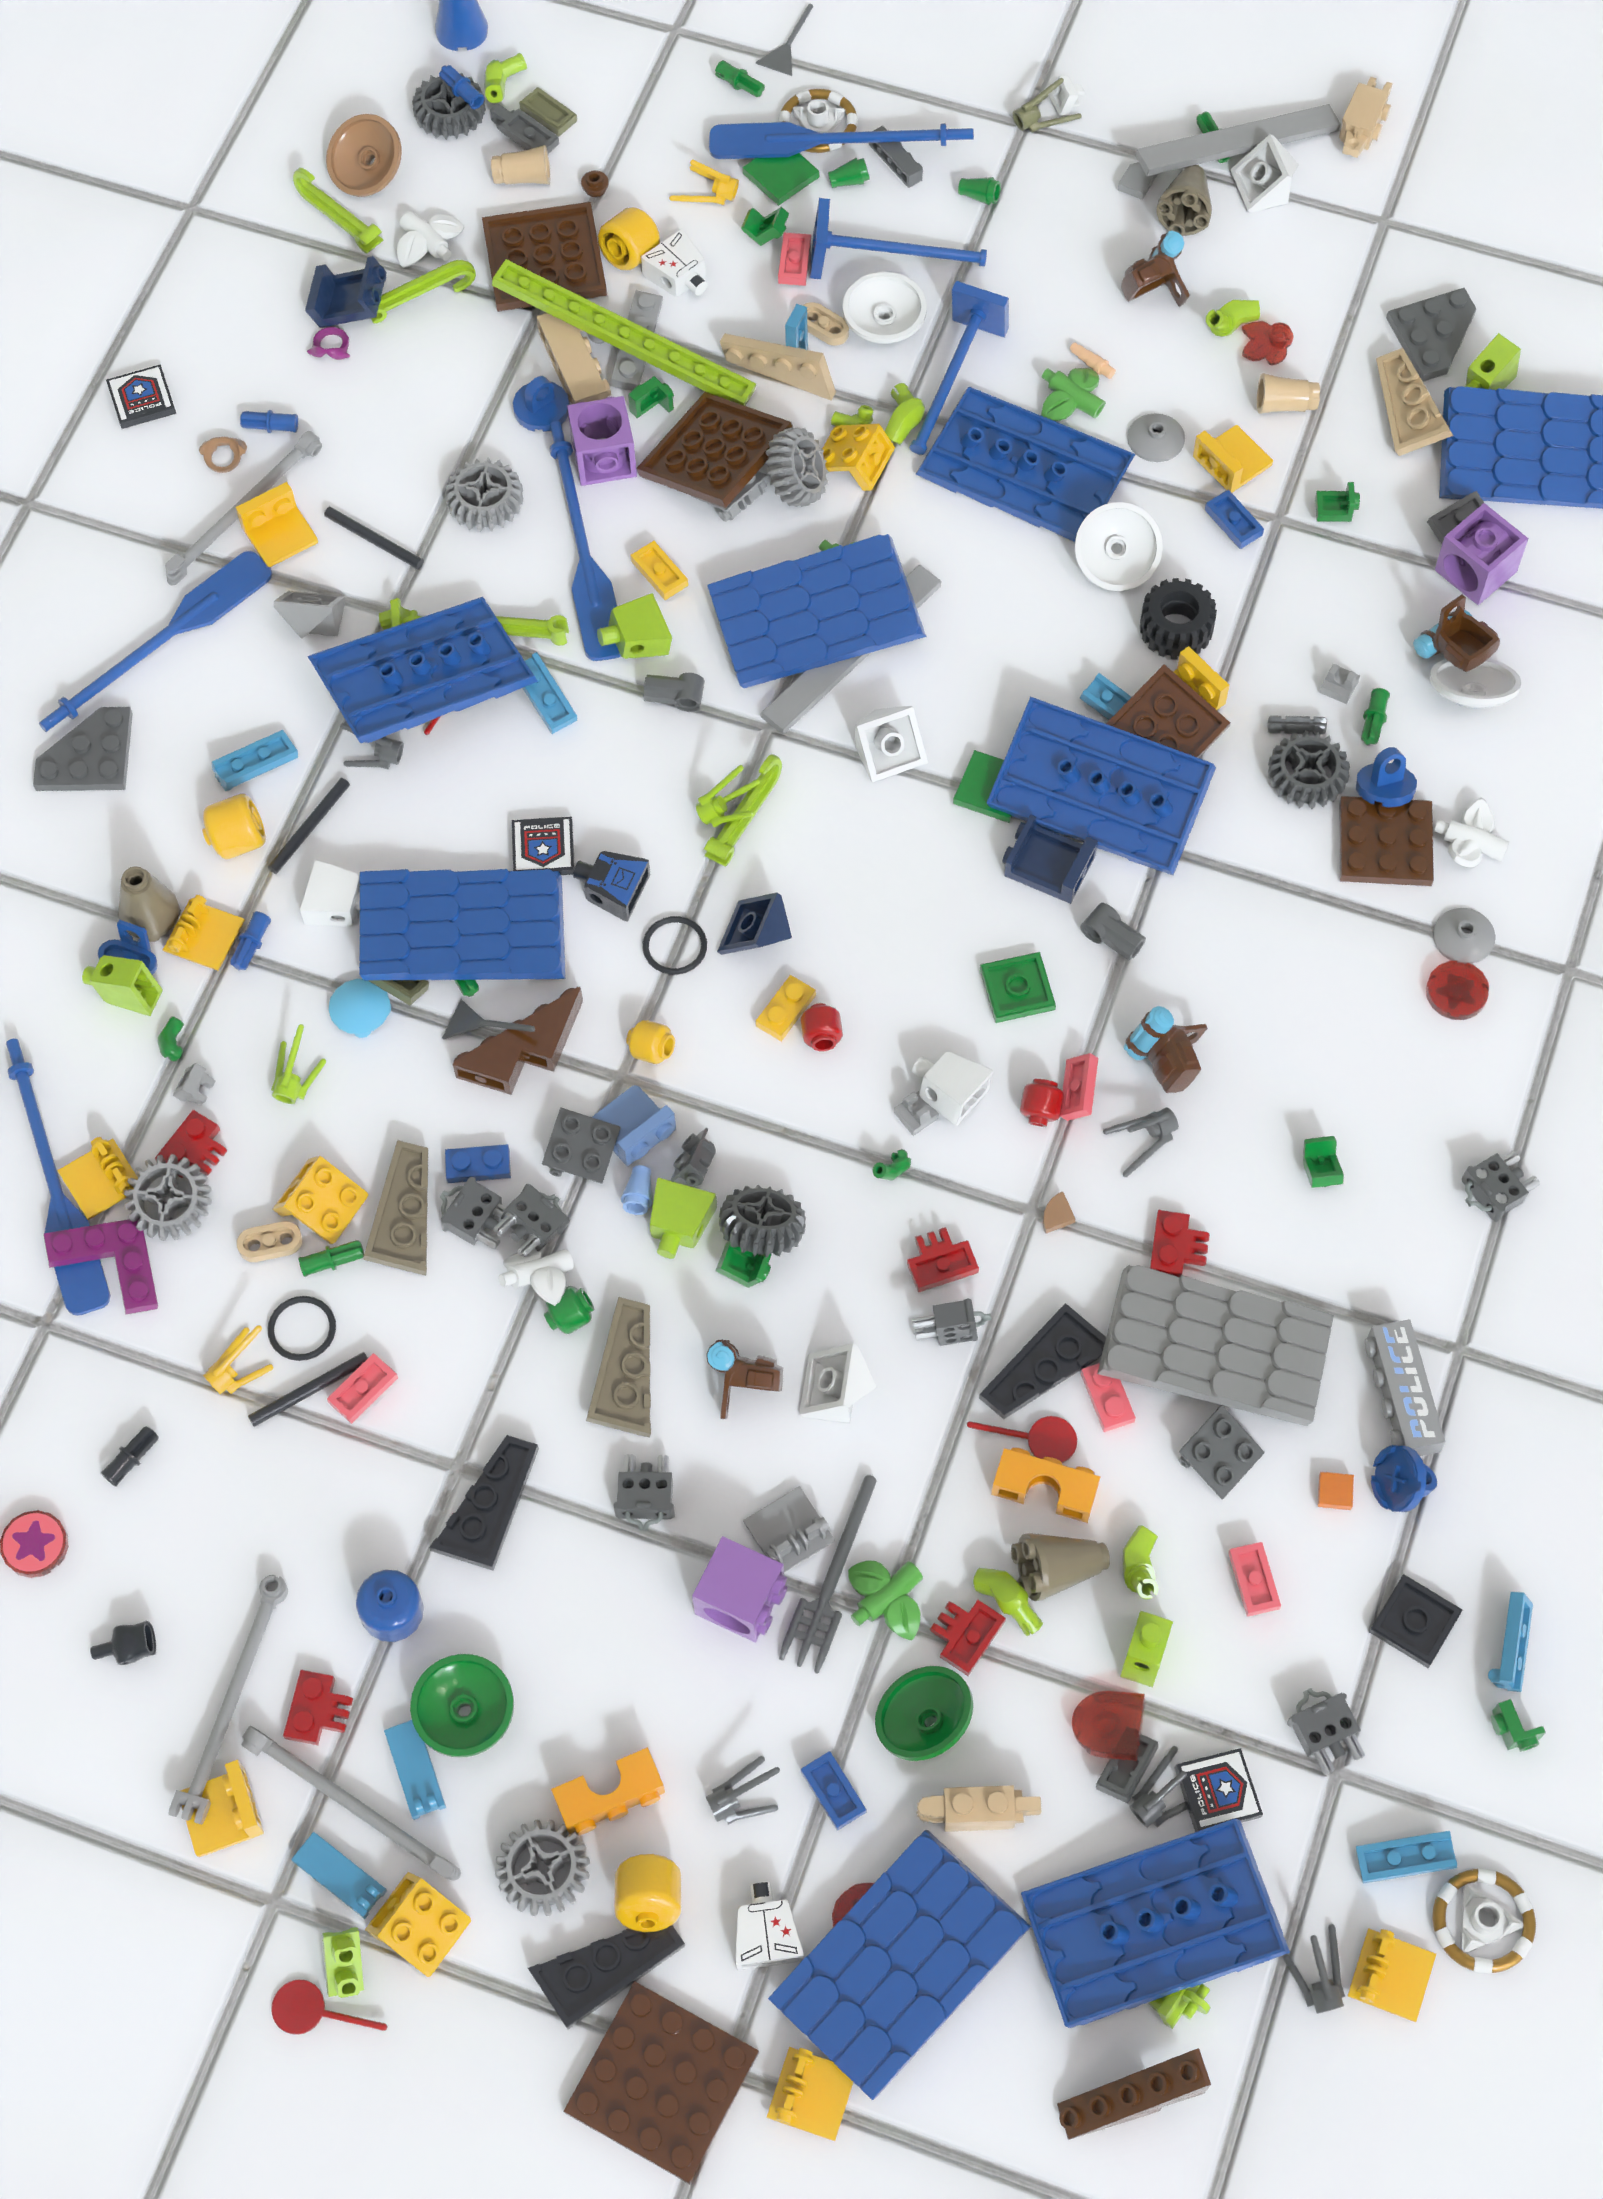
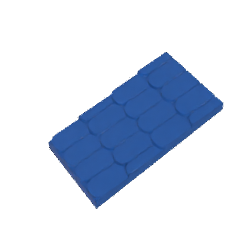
(1523, 447)
(1024, 463)
(816, 610)
(422, 670)
(1101, 785)
(461, 925)
(1154, 1923)
(899, 1964)

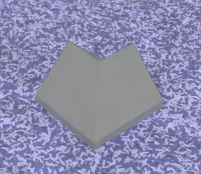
(311, 612)

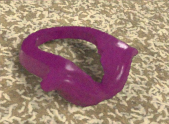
(335, 353)

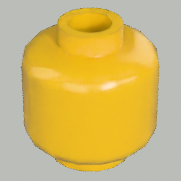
(650, 1042)

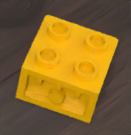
(860, 450)
(1231, 457)
(275, 525)
(1202, 678)
(322, 1199)
(231, 1813)
(418, 1924)

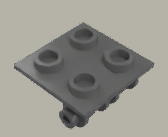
(580, 1146)
(1221, 1452)

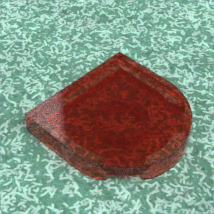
(1110, 1724)

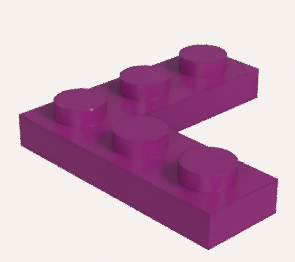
(107, 1240)

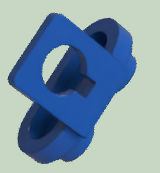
(129, 948)

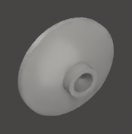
(1152, 445)
(1458, 945)

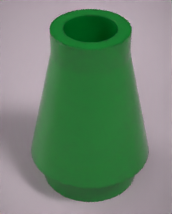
(849, 174)
(984, 190)

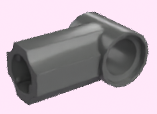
(682, 692)
(1106, 927)

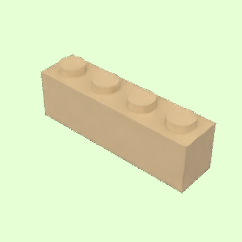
(572, 360)

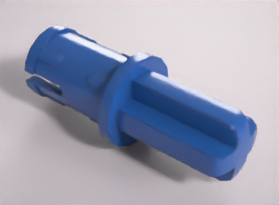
(461, 87)
(269, 421)
(250, 940)

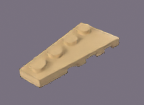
(783, 363)
(1409, 406)

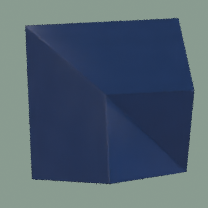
(756, 924)

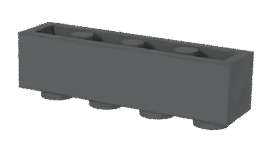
(899, 160)

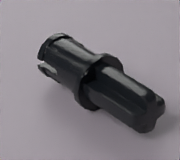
(129, 1456)

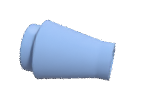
(638, 1194)

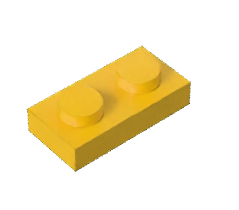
(659, 570)
(785, 1008)

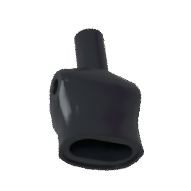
(128, 1643)

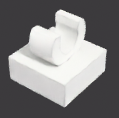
(1066, 96)

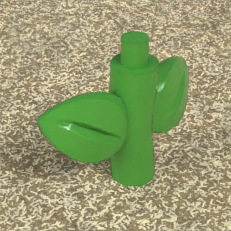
(1071, 393)
(887, 1596)

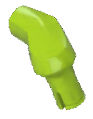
(497, 74)
(1232, 315)
(905, 416)
(1137, 1566)
(1009, 1597)

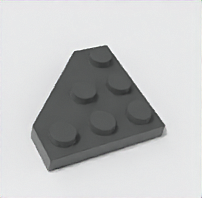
(1433, 330)
(89, 755)

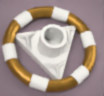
(818, 115)
(1484, 1920)

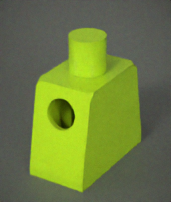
(1495, 365)
(637, 629)
(124, 983)
(679, 1215)
(1147, 1648)

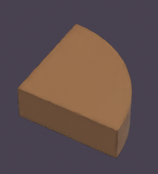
(1057, 1214)

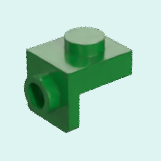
(765, 228)
(649, 395)
(1337, 505)
(1322, 1162)
(743, 1267)
(1507, 1723)

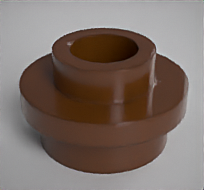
(594, 183)

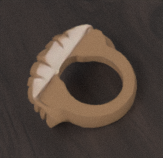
(209, 447)

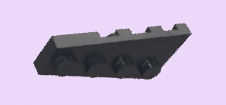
(1049, 1358)
(485, 1515)
(595, 1974)

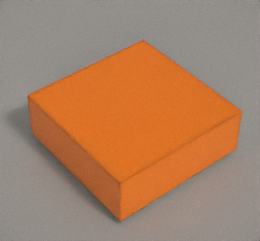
(1335, 1490)

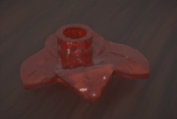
(1267, 341)

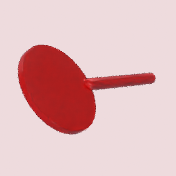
(1047, 1437)
(301, 2006)

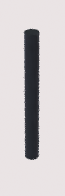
(373, 537)
(308, 825)
(307, 1389)

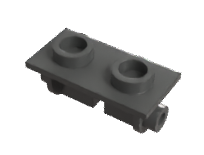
(695, 1159)

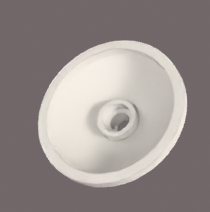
(884, 297)
(1139, 544)
(1478, 688)

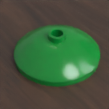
(458, 1683)
(916, 1703)

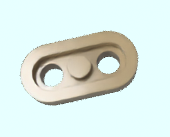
(826, 324)
(269, 1239)

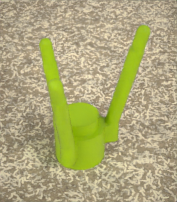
(712, 807)
(286, 1084)

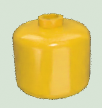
(628, 238)
(233, 826)
(647, 1893)

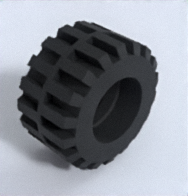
(1180, 599)

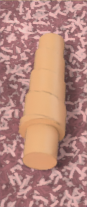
(1094, 361)

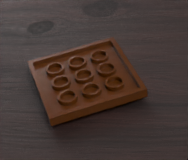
(550, 242)
(713, 450)
(661, 2082)

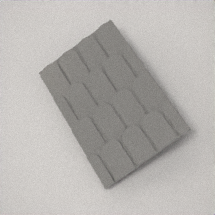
(1217, 1344)

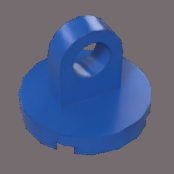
(540, 404)
(1387, 781)
(1401, 1478)

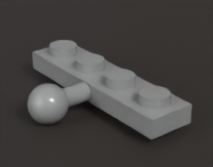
(628, 368)

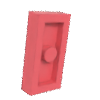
(794, 259)
(1079, 1086)
(362, 1388)
(1108, 1399)
(1254, 1579)

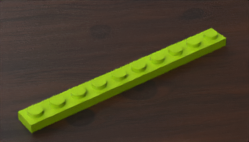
(622, 333)

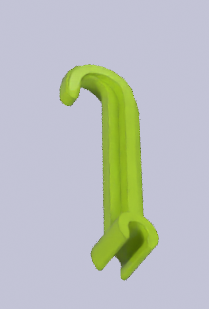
(365, 236)
(426, 283)
(551, 629)
(722, 848)

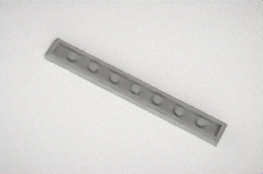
(1236, 139)
(817, 682)

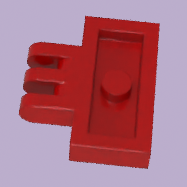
(195, 1142)
(1176, 1244)
(941, 1261)
(967, 1634)
(315, 1708)

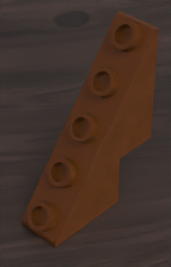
(502, 1057)
(1135, 2095)

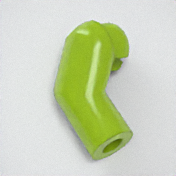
(863, 416)

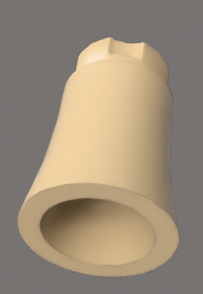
(522, 167)
(1286, 394)

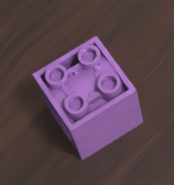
(604, 458)
(1481, 554)
(740, 1589)

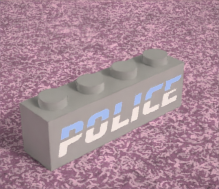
(1404, 1387)

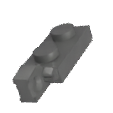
(523, 129)

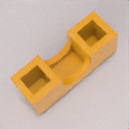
(1020, 1472)
(638, 1785)

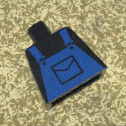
(614, 882)

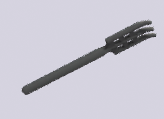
(821, 1606)

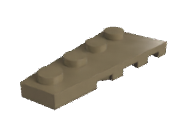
(400, 1222)
(623, 1381)

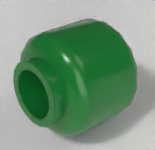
(571, 1312)

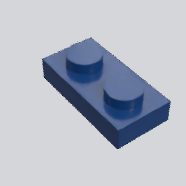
(1234, 519)
(477, 1162)
(833, 1790)

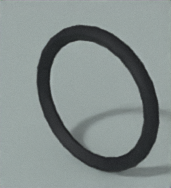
(674, 919)
(301, 1299)

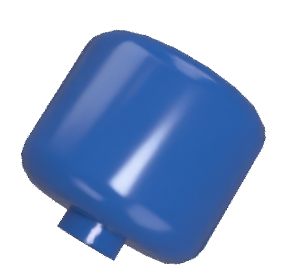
(389, 1605)

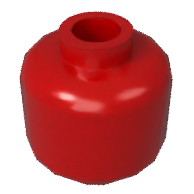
(821, 1027)
(1041, 1102)

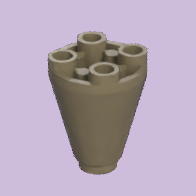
(1186, 203)
(147, 903)
(1056, 1563)

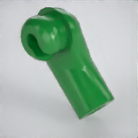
(167, 1039)
(892, 1171)

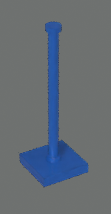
(825, 239)
(977, 310)

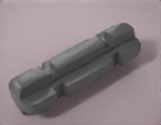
(1297, 724)

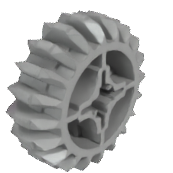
(797, 467)
(494, 483)
(168, 1184)
(528, 1875)

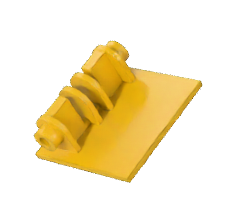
(203, 934)
(98, 1177)
(1391, 1974)
(810, 2094)

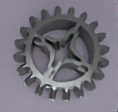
(436, 116)
(1308, 759)
(762, 1221)

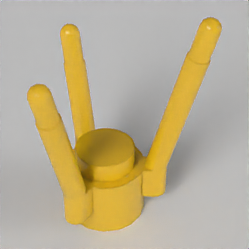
(723, 186)
(222, 1375)

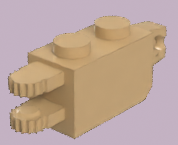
(1364, 116)
(978, 1808)

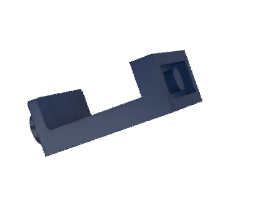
(345, 295)
(1048, 860)

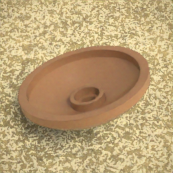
(354, 148)

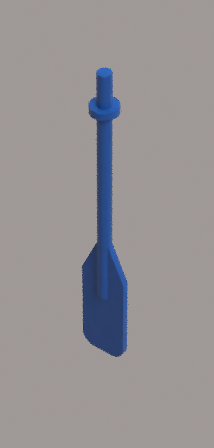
(788, 139)
(591, 587)
(198, 609)
(81, 1283)

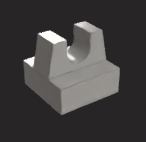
(1339, 683)
(189, 1084)
(915, 1113)

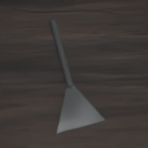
(781, 58)
(466, 1020)

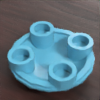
(359, 1007)

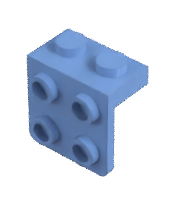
(640, 1122)

